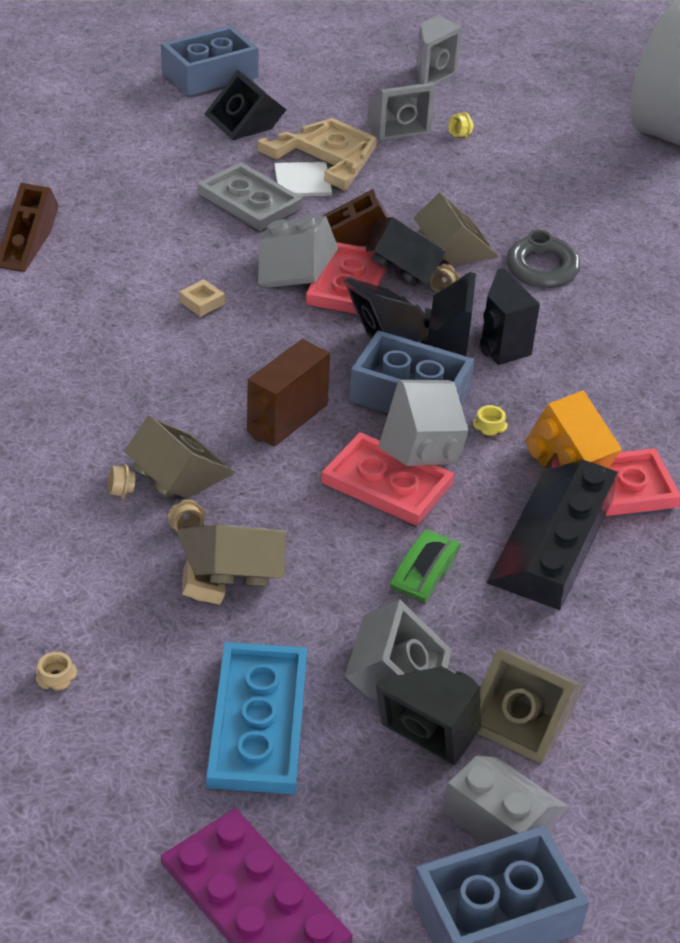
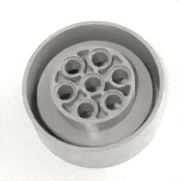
(657, 80)

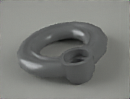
(539, 243)

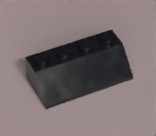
(555, 532)

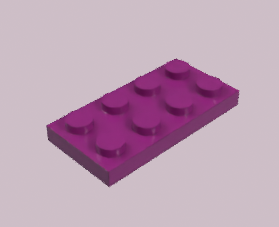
(249, 887)

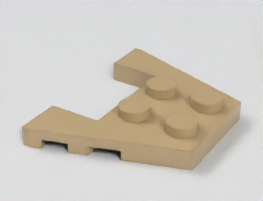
(329, 141)

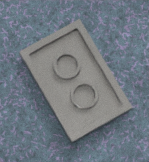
(250, 195)

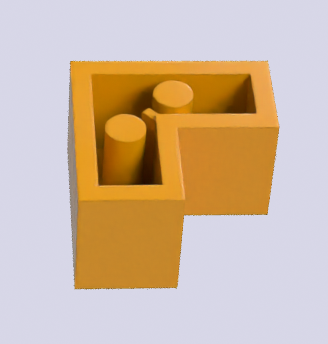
(571, 432)

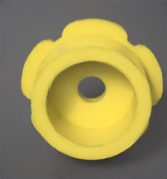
(460, 123)
(490, 420)

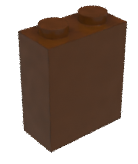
(287, 392)

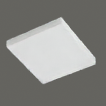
(303, 178)

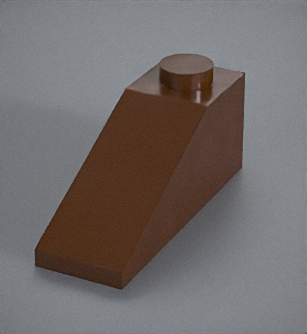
(354, 220)
(27, 226)

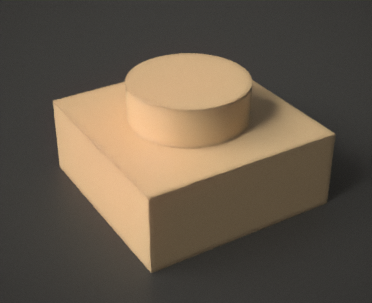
(202, 298)
(200, 588)

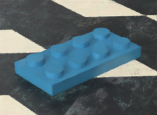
(258, 719)

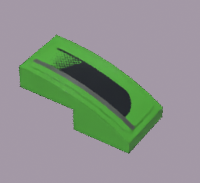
(424, 565)

